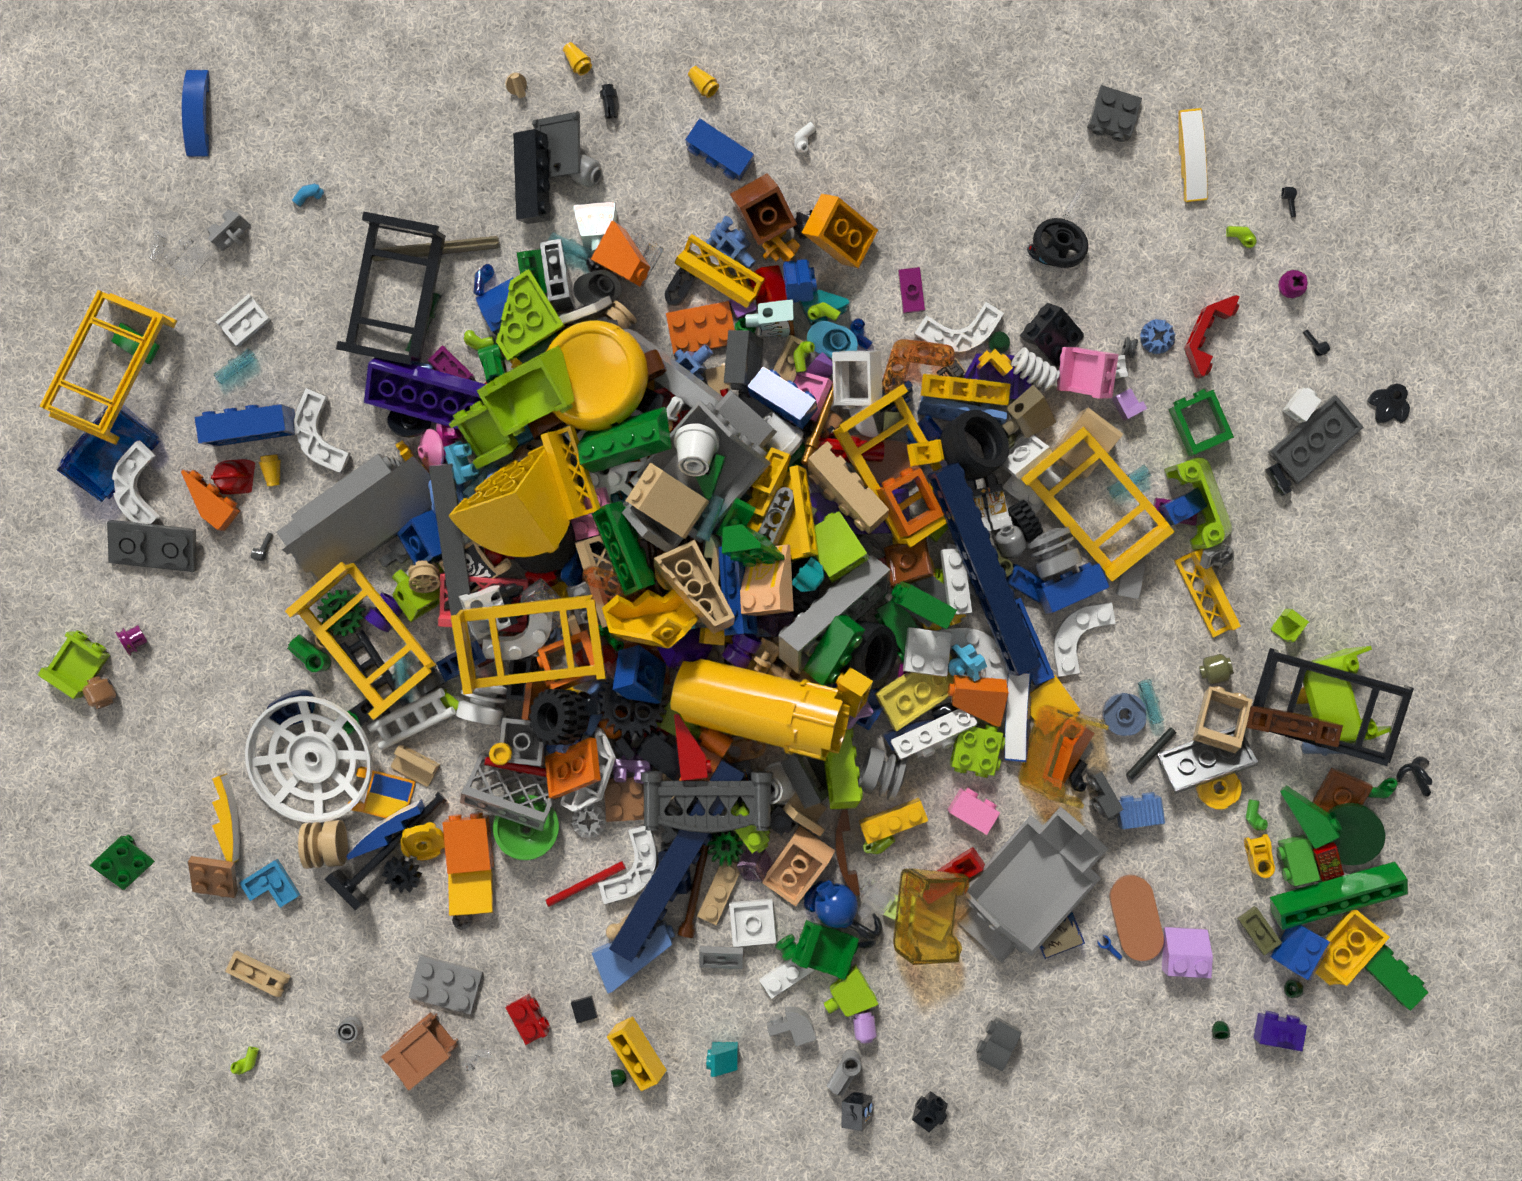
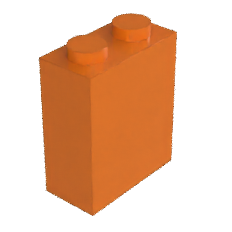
(468, 843)

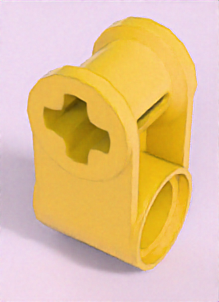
(1258, 851)

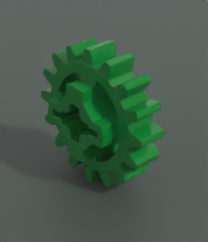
(331, 610)

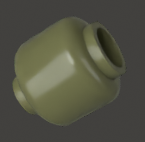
(1216, 669)

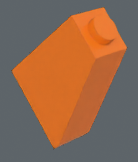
(620, 255)
(981, 698)

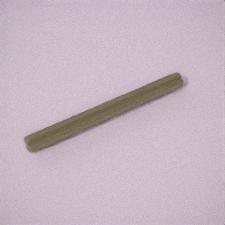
(453, 246)

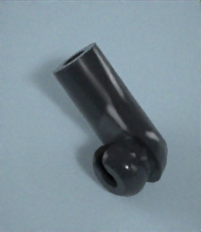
(942, 710)
(1076, 778)

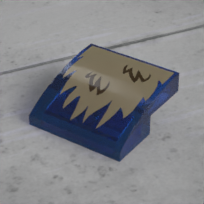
(1063, 938)

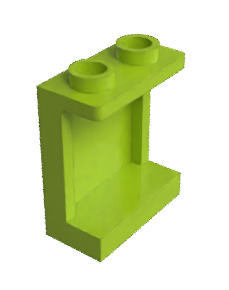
(483, 434)
(838, 547)
(75, 664)

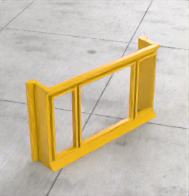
(114, 405)
(862, 468)
(1137, 550)
(302, 606)
(464, 649)

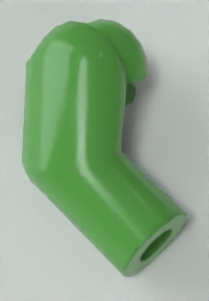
(1253, 816)

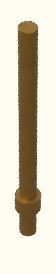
(812, 442)

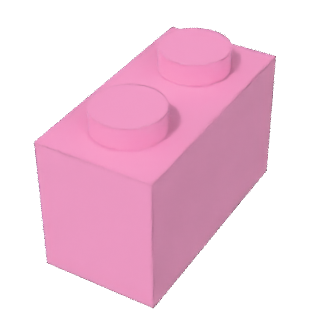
(973, 810)

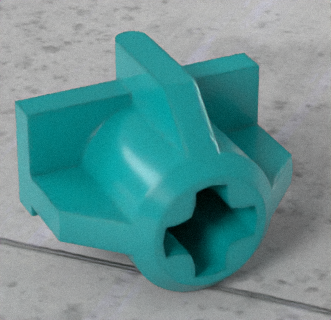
(809, 576)

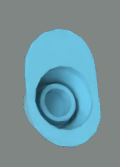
(831, 338)

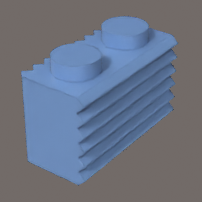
(1141, 811)

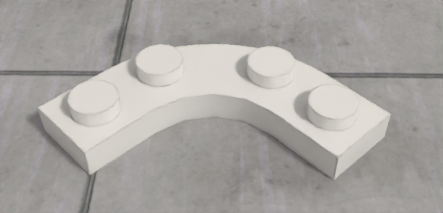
(965, 338)
(308, 434)
(125, 483)
(1070, 631)
(524, 643)
(983, 645)
(640, 873)

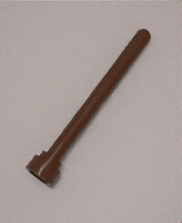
(687, 928)

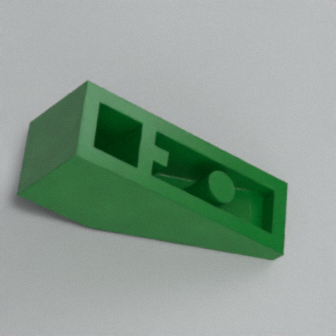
(1314, 820)

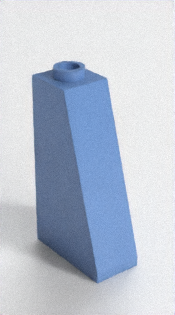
(616, 969)

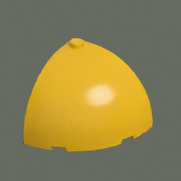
(515, 509)

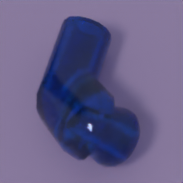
(482, 276)
(857, 328)
(810, 896)

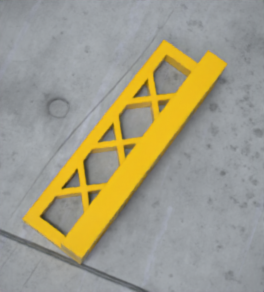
(718, 275)
(567, 474)
(1215, 591)

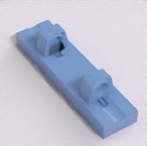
(949, 409)

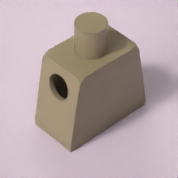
(1029, 414)

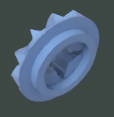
(1148, 333)

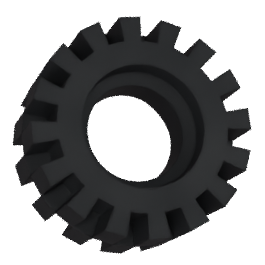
(1025, 518)

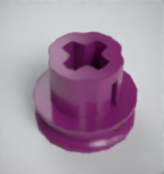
(1286, 284)
(131, 639)

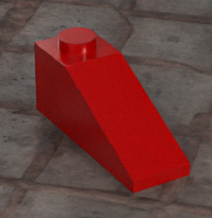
(691, 757)

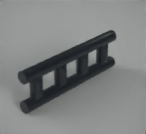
(374, 660)

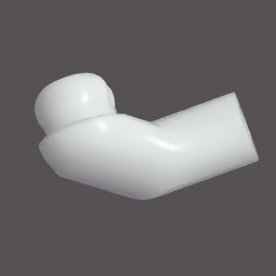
(801, 138)

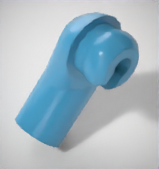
(307, 191)

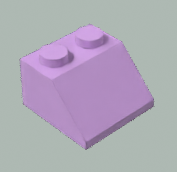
(1187, 953)

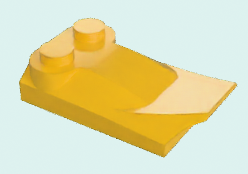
(1352, 947)

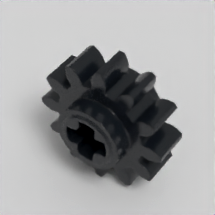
(402, 874)

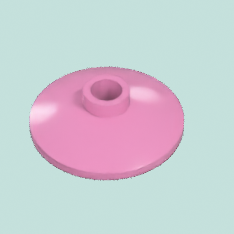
(431, 449)

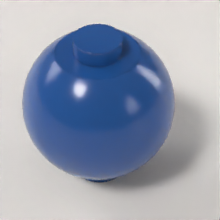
(835, 905)

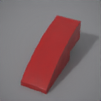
(966, 863)

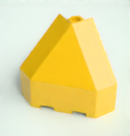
(650, 618)

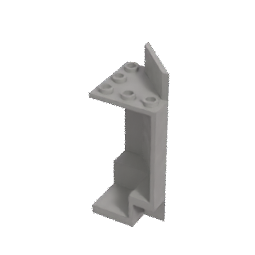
(741, 439)
(357, 514)
(1031, 884)

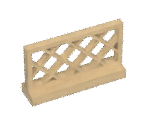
(587, 559)

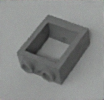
(742, 359)
(802, 780)

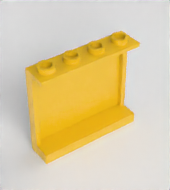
(800, 528)

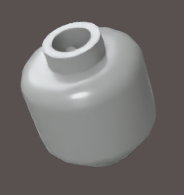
(589, 173)
(1011, 541)

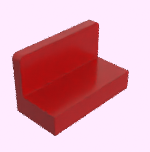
(773, 286)

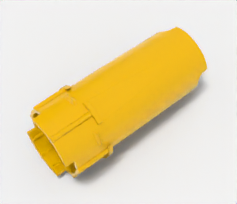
(762, 707)

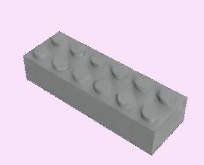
(851, 596)

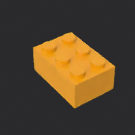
(839, 230)

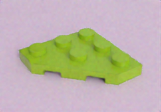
(526, 317)

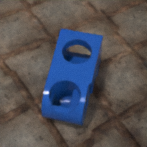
(867, 722)

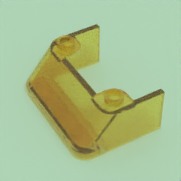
(1043, 750)

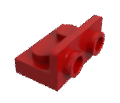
(528, 1019)

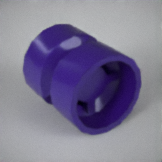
(377, 619)
(740, 651)

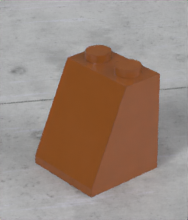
(763, 208)

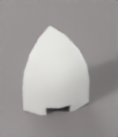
(868, 427)

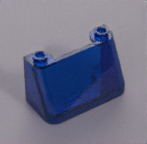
(93, 460)

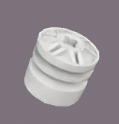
(482, 706)

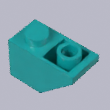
(837, 302)
(722, 1058)

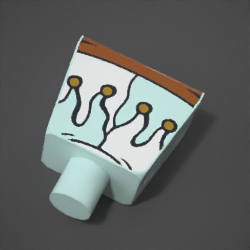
(594, 221)
(773, 319)

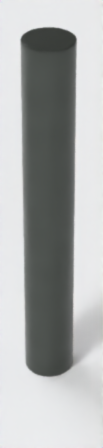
(1149, 755)

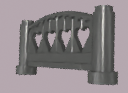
(754, 793)

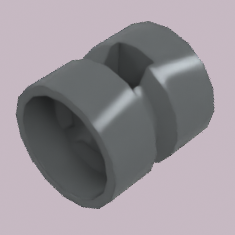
(430, 682)

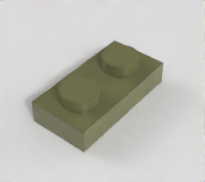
(1259, 930)

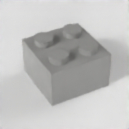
(524, 745)

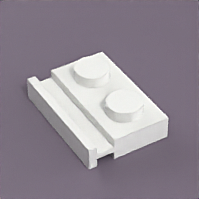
(243, 320)

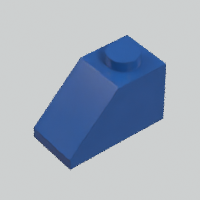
(1183, 506)

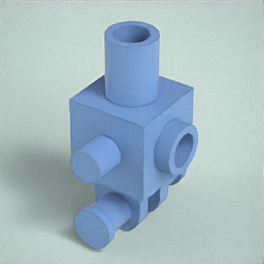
(731, 242)
(694, 360)

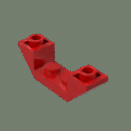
(1199, 360)

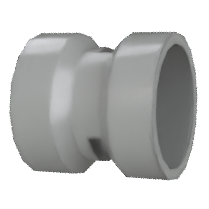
(352, 1025)

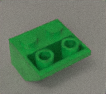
(748, 546)

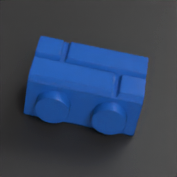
(799, 280)

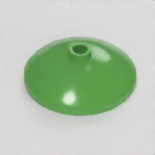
(522, 845)

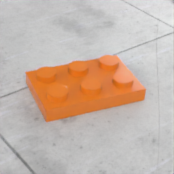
(700, 326)
(572, 769)

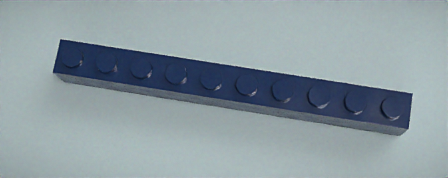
(984, 569)
(668, 875)

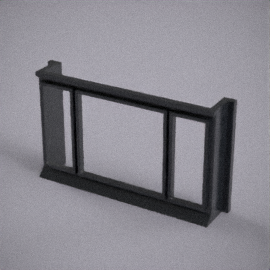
(424, 308)
(1356, 749)

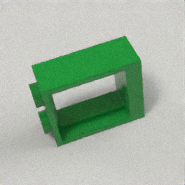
(1184, 431)
(923, 604)

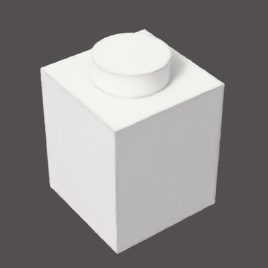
(1302, 405)

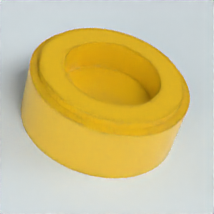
(500, 753)

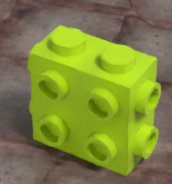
(978, 751)
(752, 838)

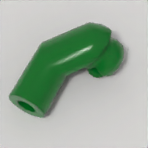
(1385, 789)

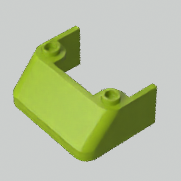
(1334, 698)

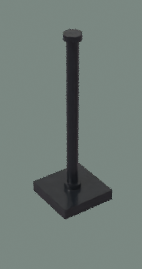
(348, 888)

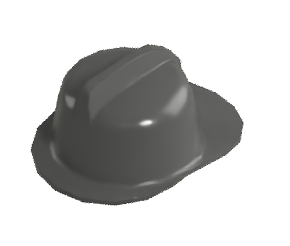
(597, 285)

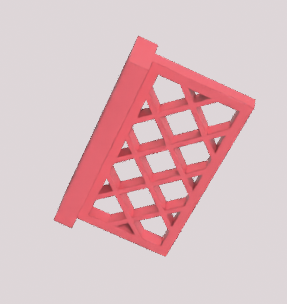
(445, 616)

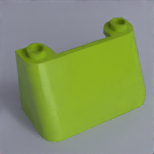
(529, 392)
(1217, 522)

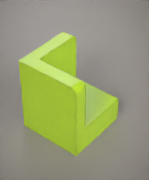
(1289, 625)

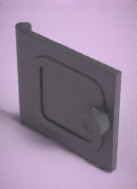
(564, 143)

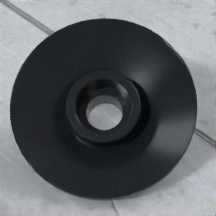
(406, 425)

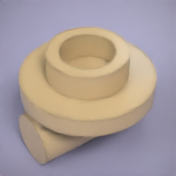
(516, 84)

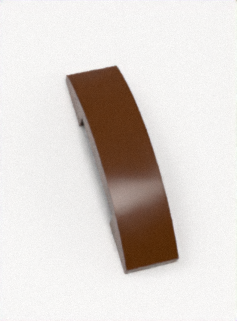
(1294, 725)
(849, 876)

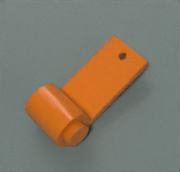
(714, 746)

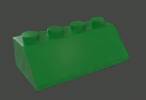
(625, 441)
(623, 548)

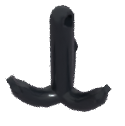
(1419, 773)
(868, 934)

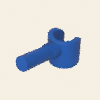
(1109, 947)

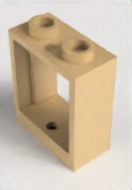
(1216, 738)

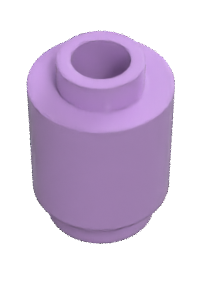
(864, 1026)

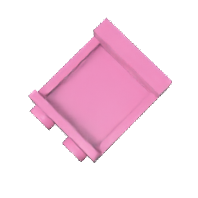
(1087, 372)

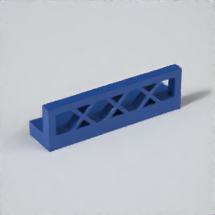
(731, 580)

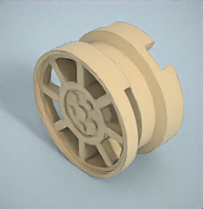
(621, 314)
(424, 577)

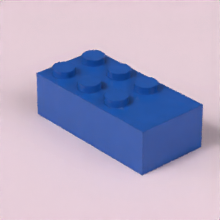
(244, 425)

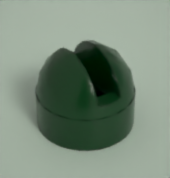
(1293, 994)
(1220, 1030)
(618, 1077)

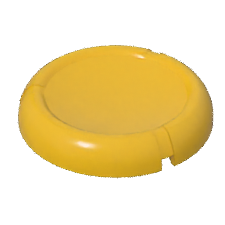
(604, 373)

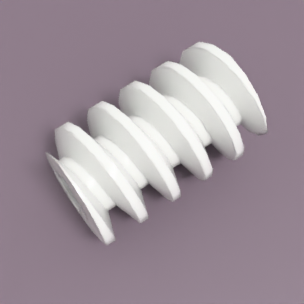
(1035, 369)

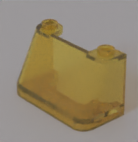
(927, 916)

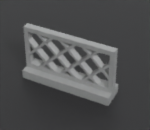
(507, 808)

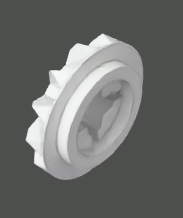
(596, 827)

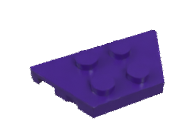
(990, 373)

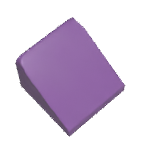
(741, 311)
(821, 366)

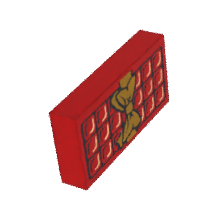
(1328, 862)

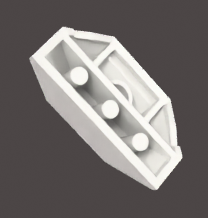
(593, 793)

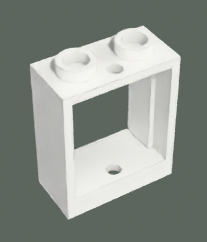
(841, 389)

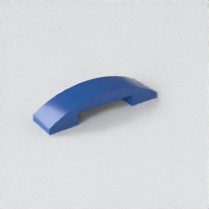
(194, 113)

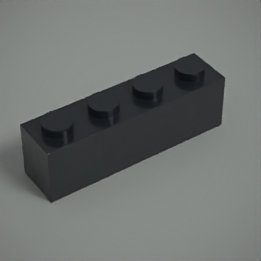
(531, 176)
(661, 754)

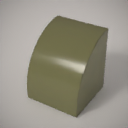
(890, 419)

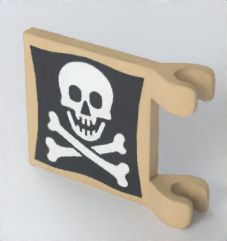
(480, 565)

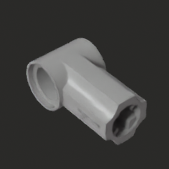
(844, 1073)

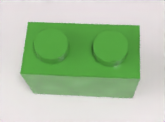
(1297, 860)

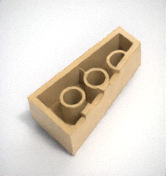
(846, 489)
(694, 582)

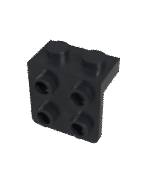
(1052, 331)

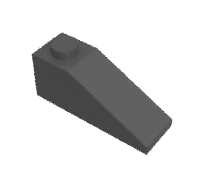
(556, 275)

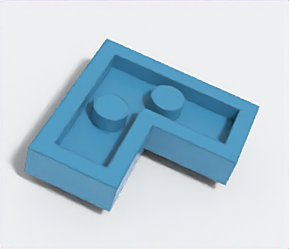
(271, 878)

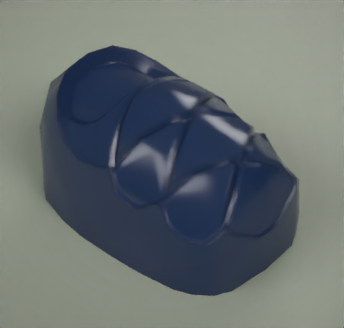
(292, 709)

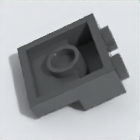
(1114, 114)
(1103, 798)

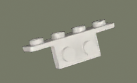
(933, 735)

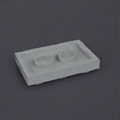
(445, 984)

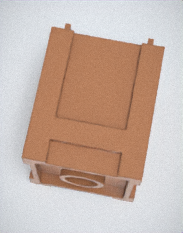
(420, 1051)

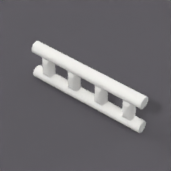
(415, 707)

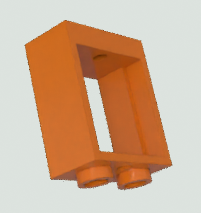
(902, 526)
(566, 683)

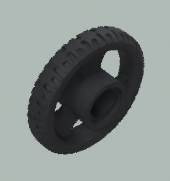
(1062, 240)

